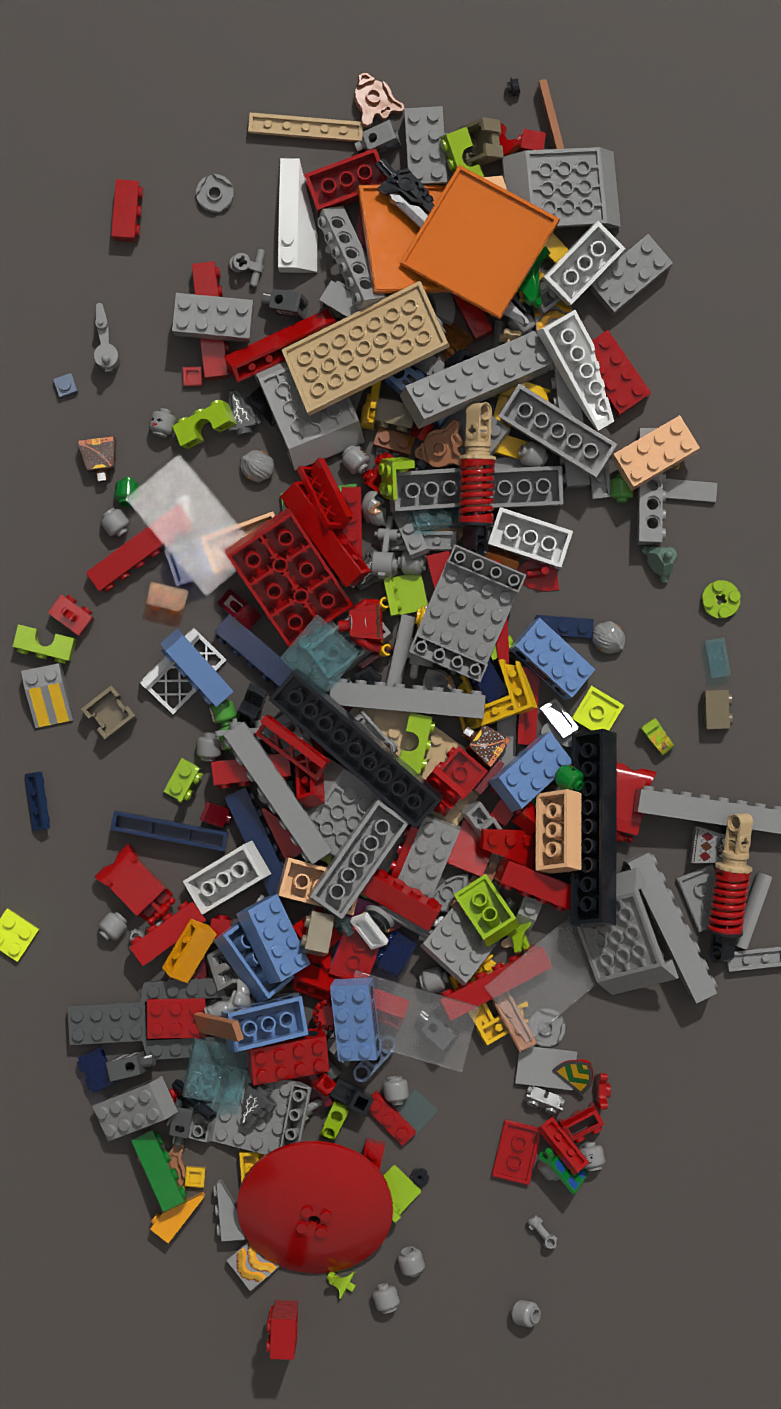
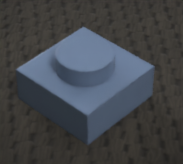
(65, 385)

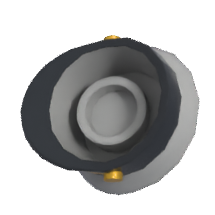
(380, 917)

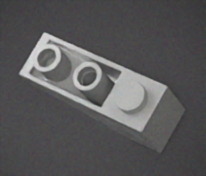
(229, 1225)

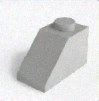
(528, 912)

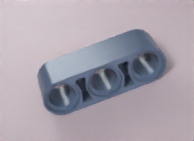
(370, 1066)

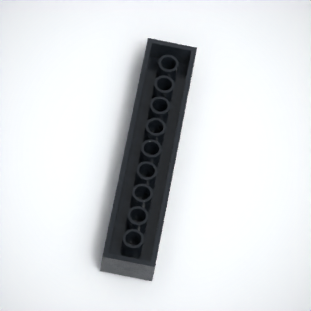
(356, 748)
(595, 884)

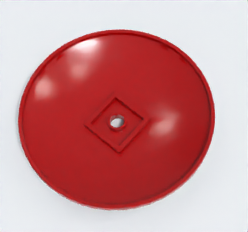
(320, 1182)

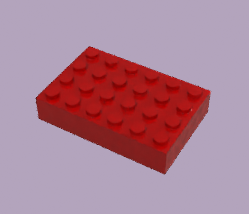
(287, 575)

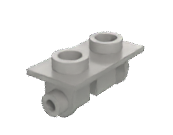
(537, 1099)

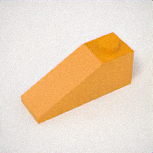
(169, 1222)

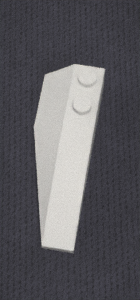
(296, 222)
(577, 364)

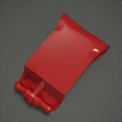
(627, 782)
(136, 885)

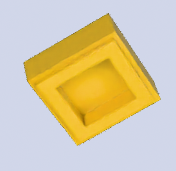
(195, 1176)

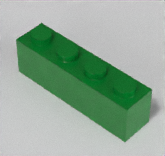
(159, 1170)

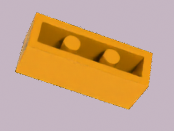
(189, 950)

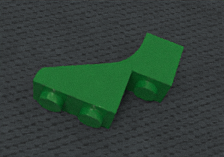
(531, 283)

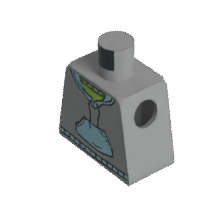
(385, 137)

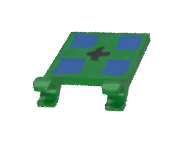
(571, 1181)

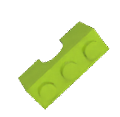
(454, 145)
(189, 428)
(27, 640)
(420, 726)

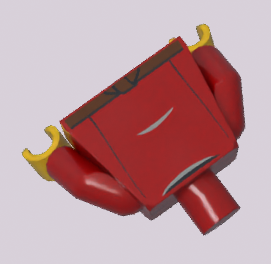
(367, 625)

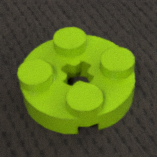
(710, 601)

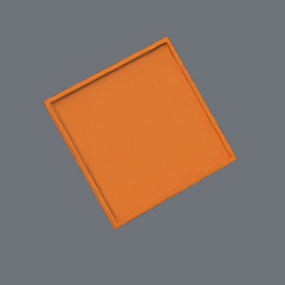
(387, 239)
(479, 242)

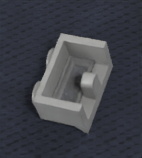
(222, 971)

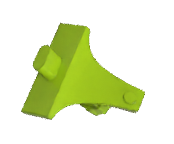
(519, 937)
(342, 1283)

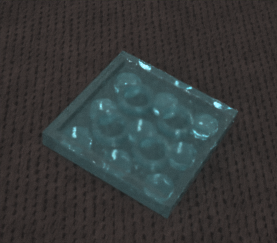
(320, 653)
(215, 1073)

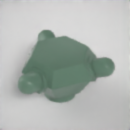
(661, 560)

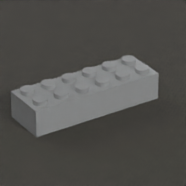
(558, 431)
(358, 859)

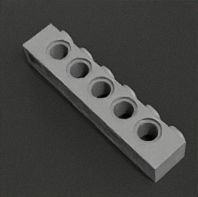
(349, 255)
(646, 535)

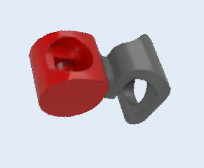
(324, 1084)

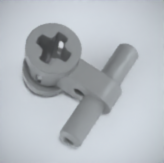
(255, 267)

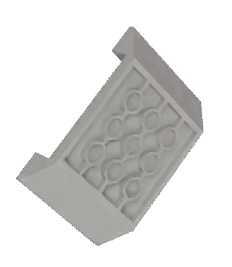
(567, 183)
(308, 436)
(467, 612)
(344, 807)
(628, 952)
(273, 1131)

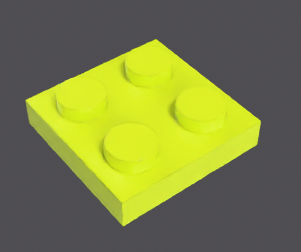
(597, 710)
(15, 934)

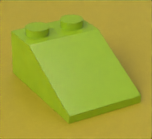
(486, 910)

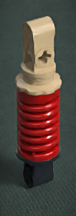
(475, 483)
(730, 889)

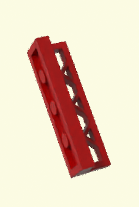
(329, 494)
(528, 721)
(281, 731)

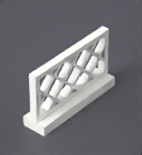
(164, 665)

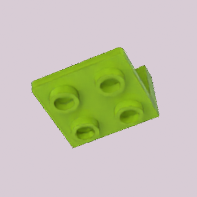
(387, 470)
(405, 594)
(182, 780)
(402, 1190)

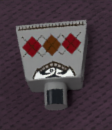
(706, 846)

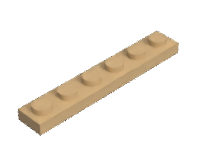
(305, 127)

